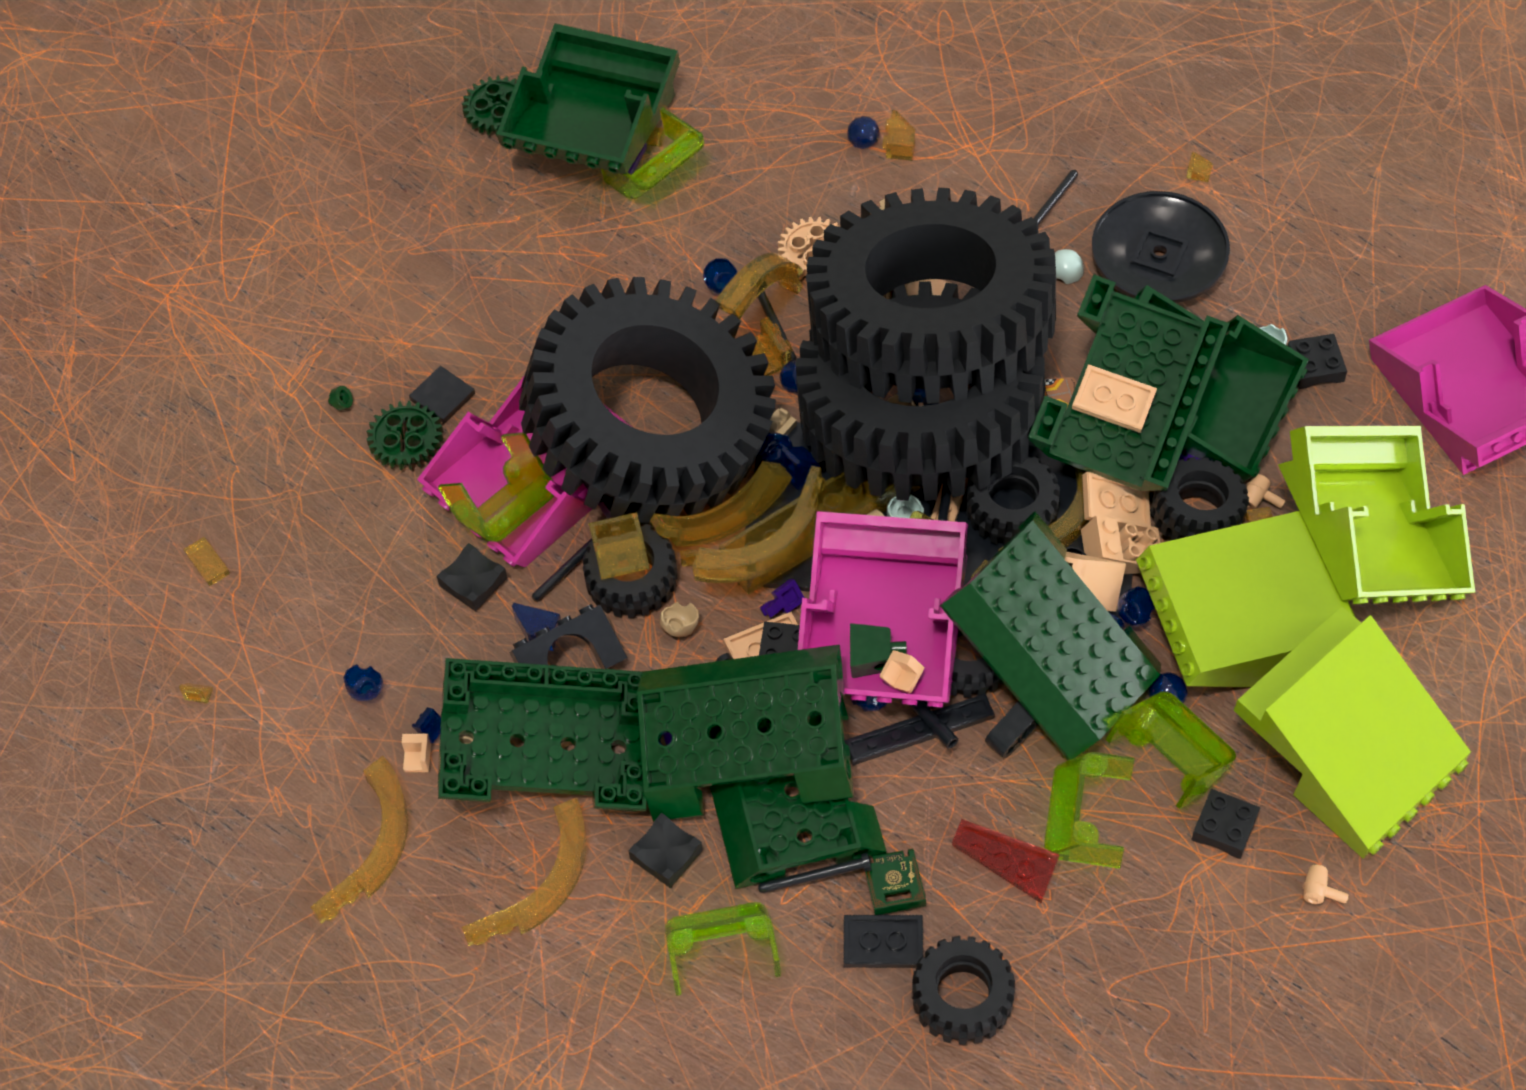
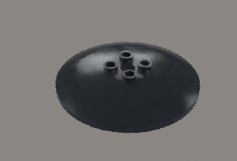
(1167, 222)

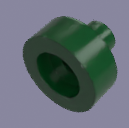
(340, 398)

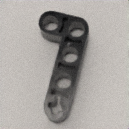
(1011, 731)

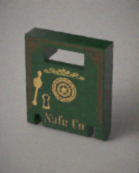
(892, 875)

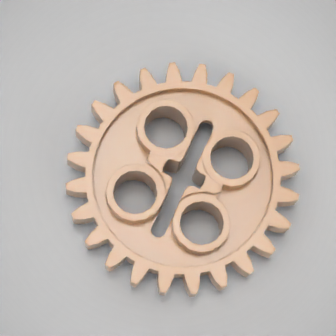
(798, 241)

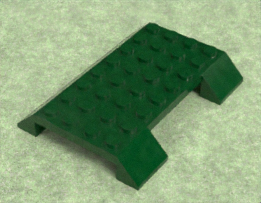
(1150, 349)
(1052, 639)

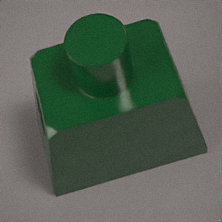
(871, 649)

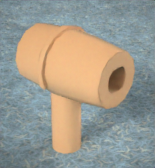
(1258, 490)
(1316, 887)

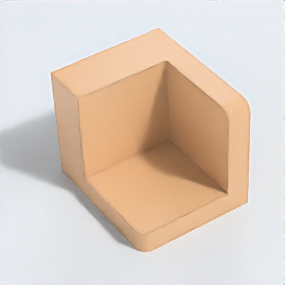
(901, 672)
(417, 752)

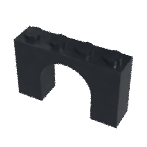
(589, 626)

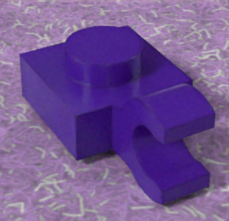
(786, 599)

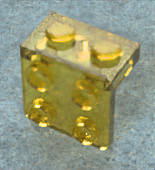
(773, 345)

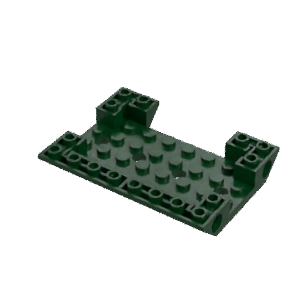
(738, 698)
(543, 710)
(763, 825)

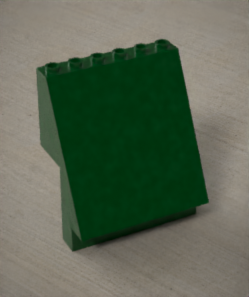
(590, 99)
(1243, 394)

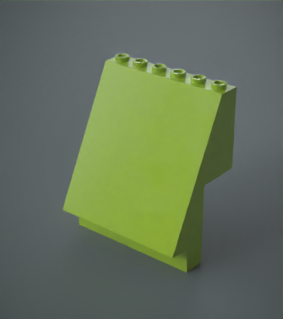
(1373, 516)
(1239, 597)
(1355, 730)

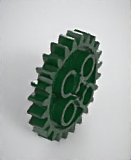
(487, 103)
(426, 436)

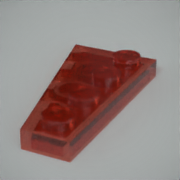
(1011, 859)

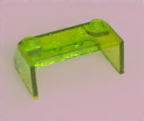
(685, 145)
(513, 502)
(1180, 738)
(1064, 832)
(690, 928)

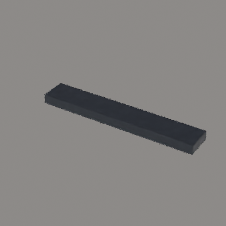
(917, 731)

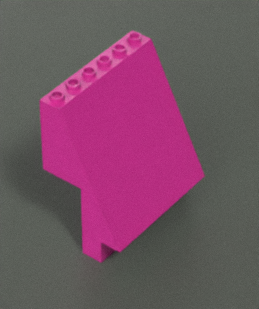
(1463, 374)
(476, 459)
(890, 577)

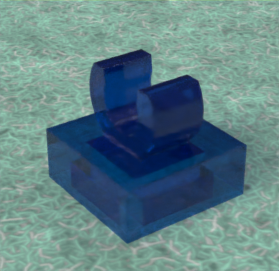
(428, 723)

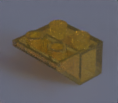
(619, 545)

